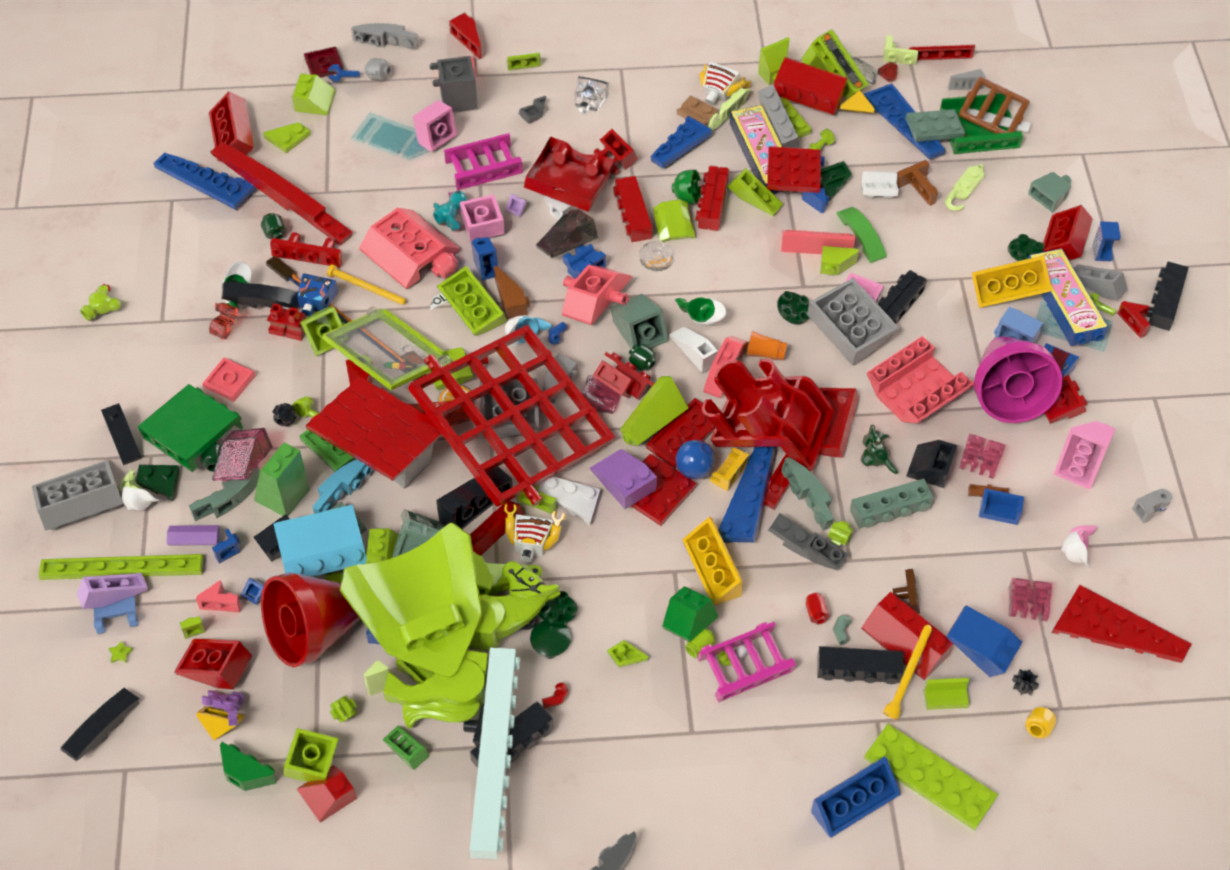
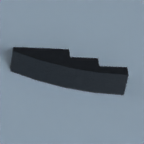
(259, 294)
(98, 725)

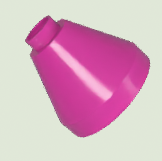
(1016, 380)

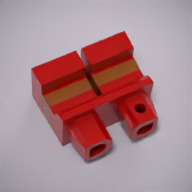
(286, 322)

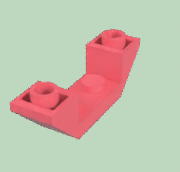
(729, 351)

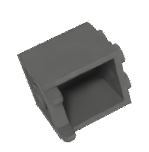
(456, 82)

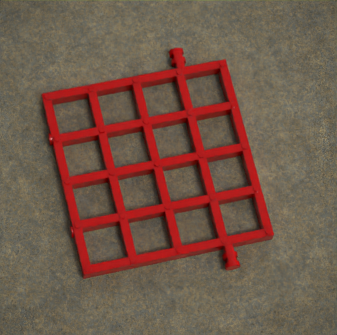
(512, 413)

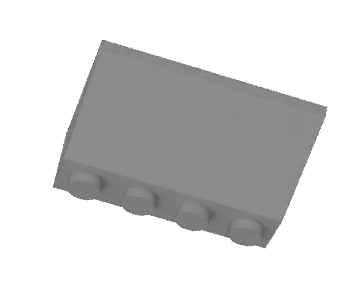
(851, 320)
(76, 495)

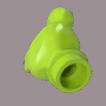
(100, 303)

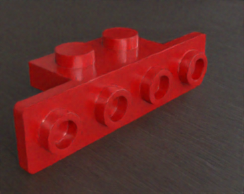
(641, 380)

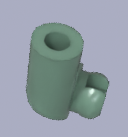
(839, 628)

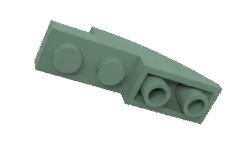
(807, 486)
(225, 500)

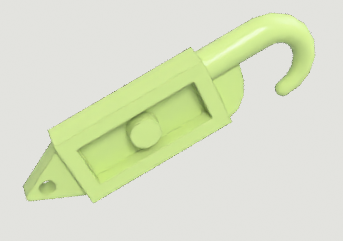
(734, 103)
(965, 186)

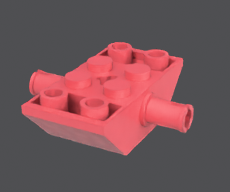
(593, 293)

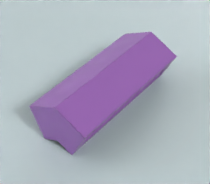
(193, 535)

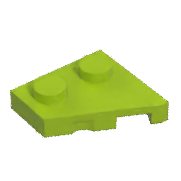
(287, 136)

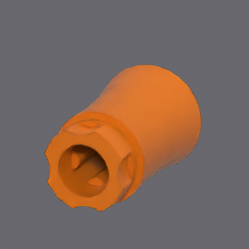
(766, 347)

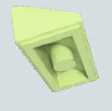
(376, 678)

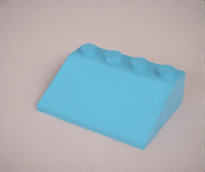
(320, 542)

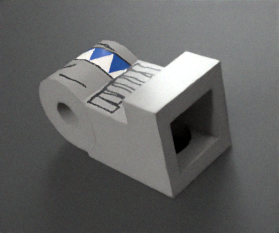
(1151, 503)

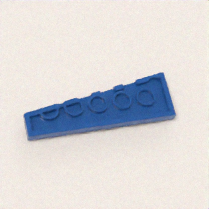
(893, 108)
(216, 185)
(746, 505)

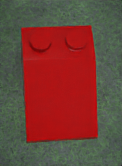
(214, 662)

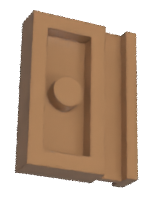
(697, 110)

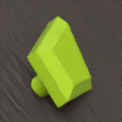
(626, 654)

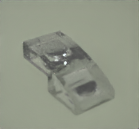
(867, 70)

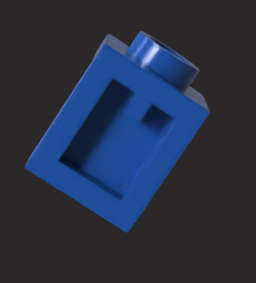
(227, 548)

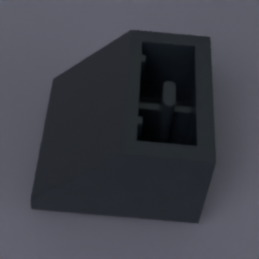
(932, 462)

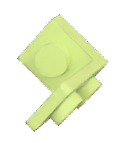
(898, 55)

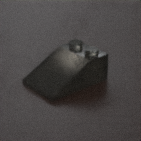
(568, 233)

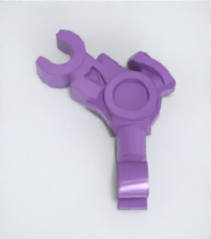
(230, 703)

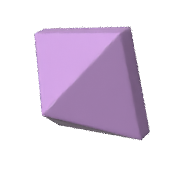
(516, 205)

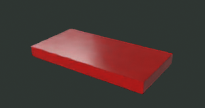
(687, 426)

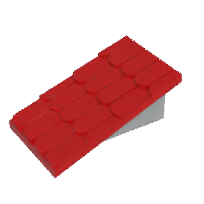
(378, 431)

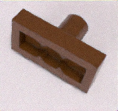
(909, 591)

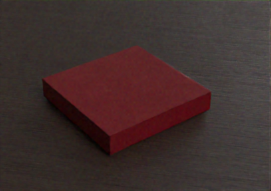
(321, 60)

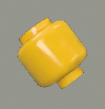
(1040, 722)

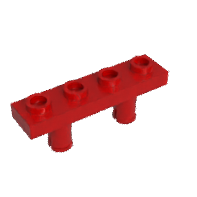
(304, 252)

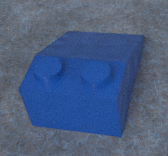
(984, 641)

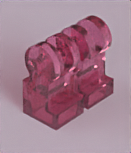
(989, 455)
(1038, 595)

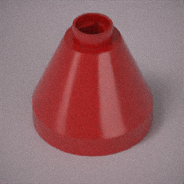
(304, 616)

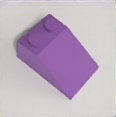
(625, 477)

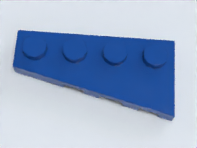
(684, 139)

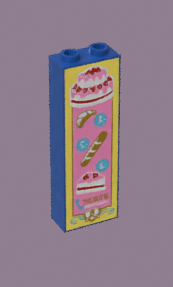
(1071, 302)

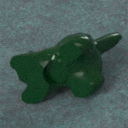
(876, 452)

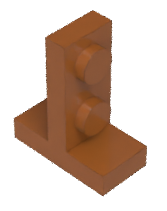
(917, 178)

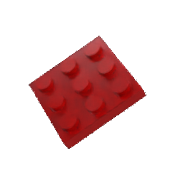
(793, 169)
(670, 491)

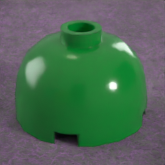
(687, 187)

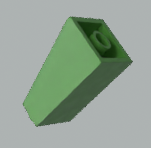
(282, 481)

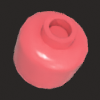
(444, 265)

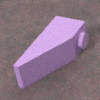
(109, 589)

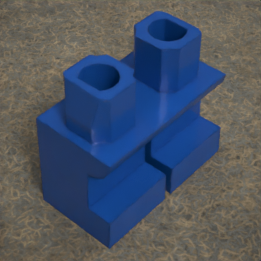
(584, 256)

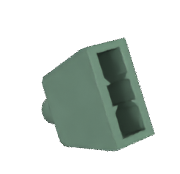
(1050, 190)

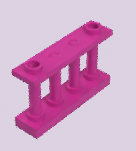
(487, 173)
(744, 681)

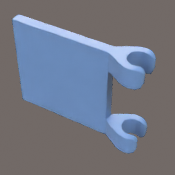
(123, 607)

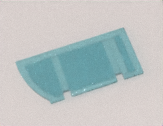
(389, 137)

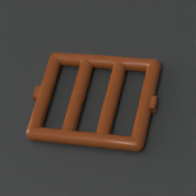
(994, 89)

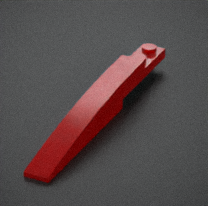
(282, 192)

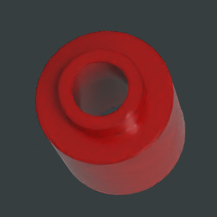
(817, 608)

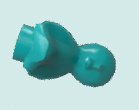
(447, 212)

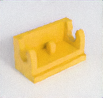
(730, 469)

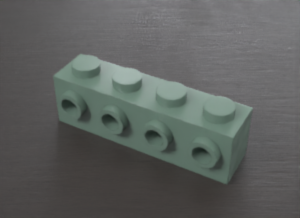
(891, 503)

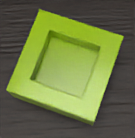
(192, 627)

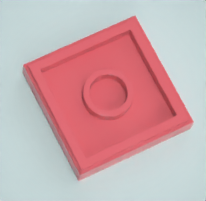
(229, 379)

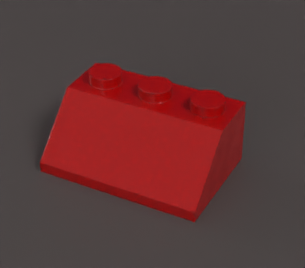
(1068, 232)

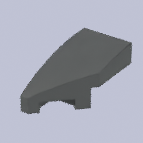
(533, 112)

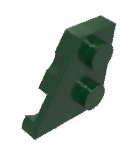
(834, 178)
(158, 479)

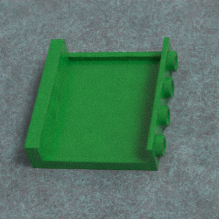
(976, 137)
(188, 425)

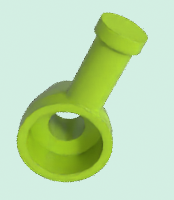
(303, 407)

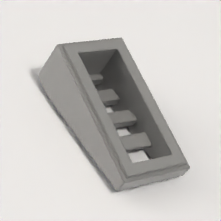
(965, 80)

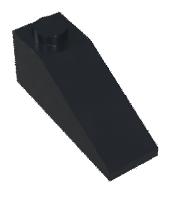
(121, 434)

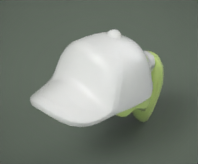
(133, 495)

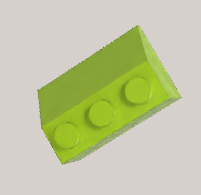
(380, 545)

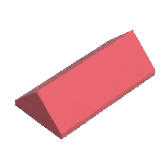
(813, 241)

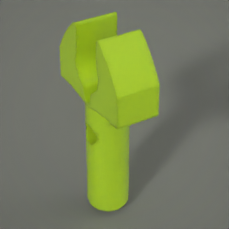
(1101, 306)

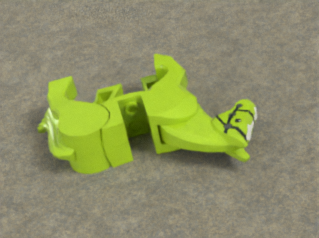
(461, 696)

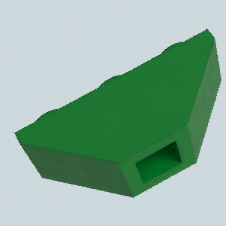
(244, 769)

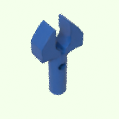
(341, 73)

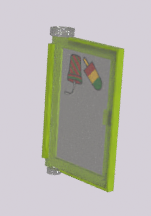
(385, 347)

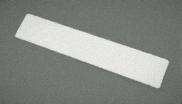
(988, 117)

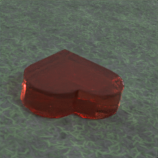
(888, 71)

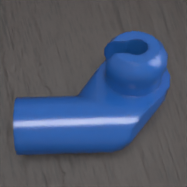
(554, 333)

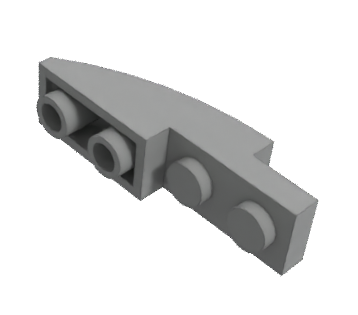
(382, 33)

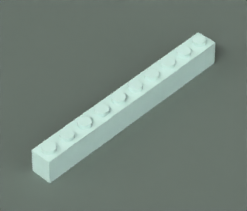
(493, 754)

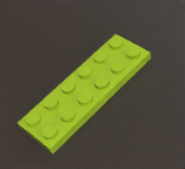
(932, 777)

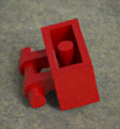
(618, 149)

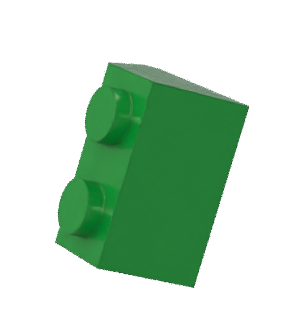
(689, 614)

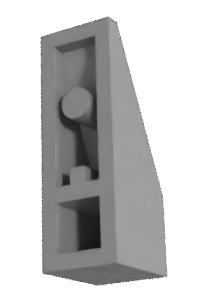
(1102, 281)

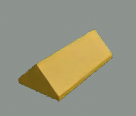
(1011, 281)
(713, 562)

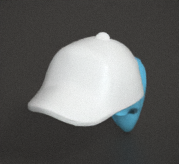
(523, 320)

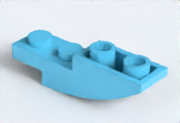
(343, 480)

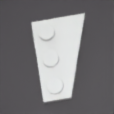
(573, 496)

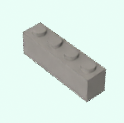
(778, 117)

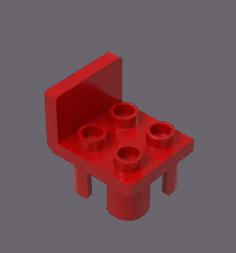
(769, 411)

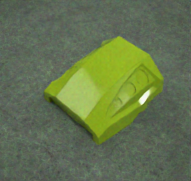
(673, 220)

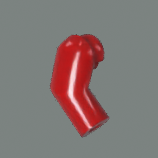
(558, 696)

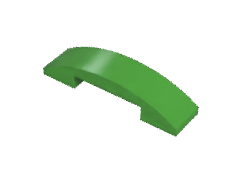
(864, 232)

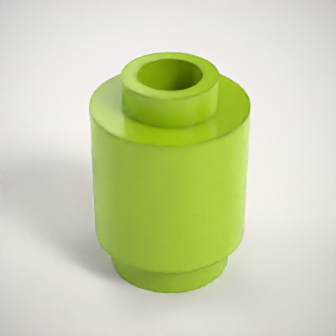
(705, 638)

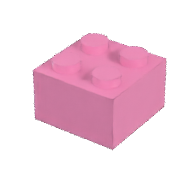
(434, 125)
(482, 217)

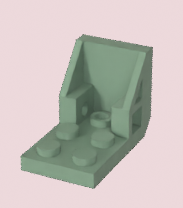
(414, 531)

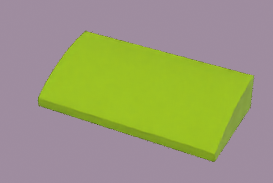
(472, 302)

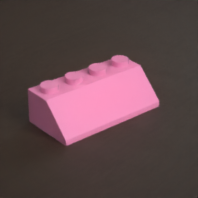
(1084, 453)

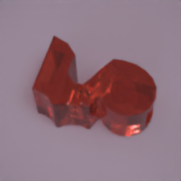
(221, 325)

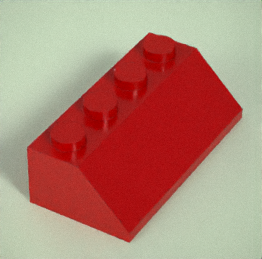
(810, 86)
(231, 123)
(899, 628)

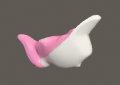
(1076, 544)

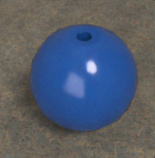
(695, 459)

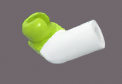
(724, 660)

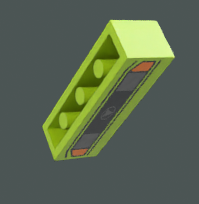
(838, 61)

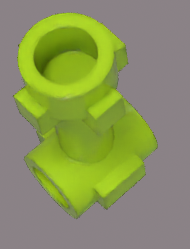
(827, 138)

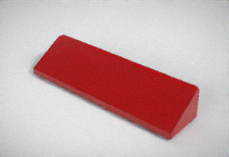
(944, 52)
(492, 528)

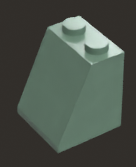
(640, 322)

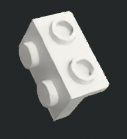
(879, 184)

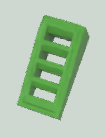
(415, 756)

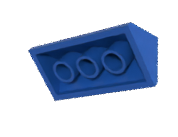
(855, 797)

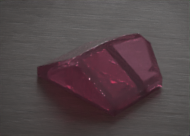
(600, 395)

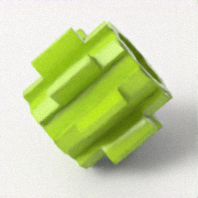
(840, 533)
(343, 708)

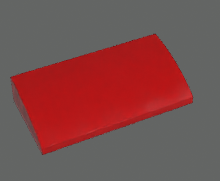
(844, 404)

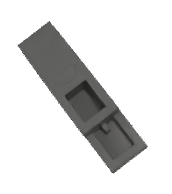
(809, 546)
(619, 855)

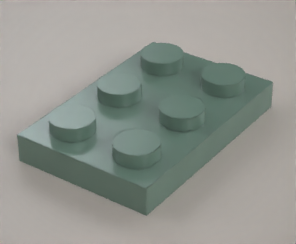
(934, 125)

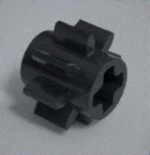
(284, 414)
(1025, 682)

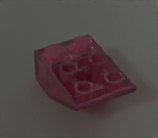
(241, 454)

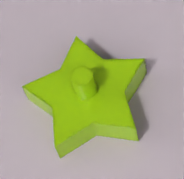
(120, 652)

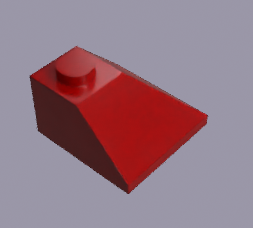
(328, 795)

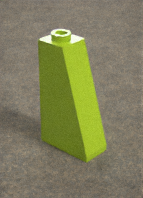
(654, 411)

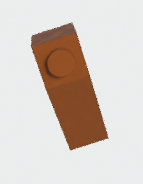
(511, 295)

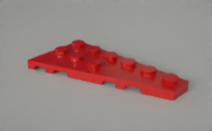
(1111, 625)

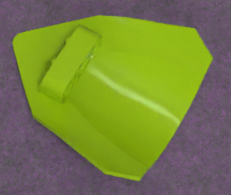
(421, 602)

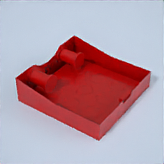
(569, 174)

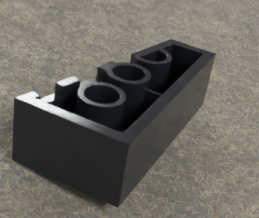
(470, 500)

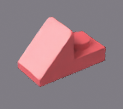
(216, 600)

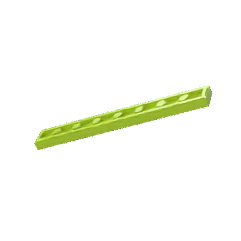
(102, 566)

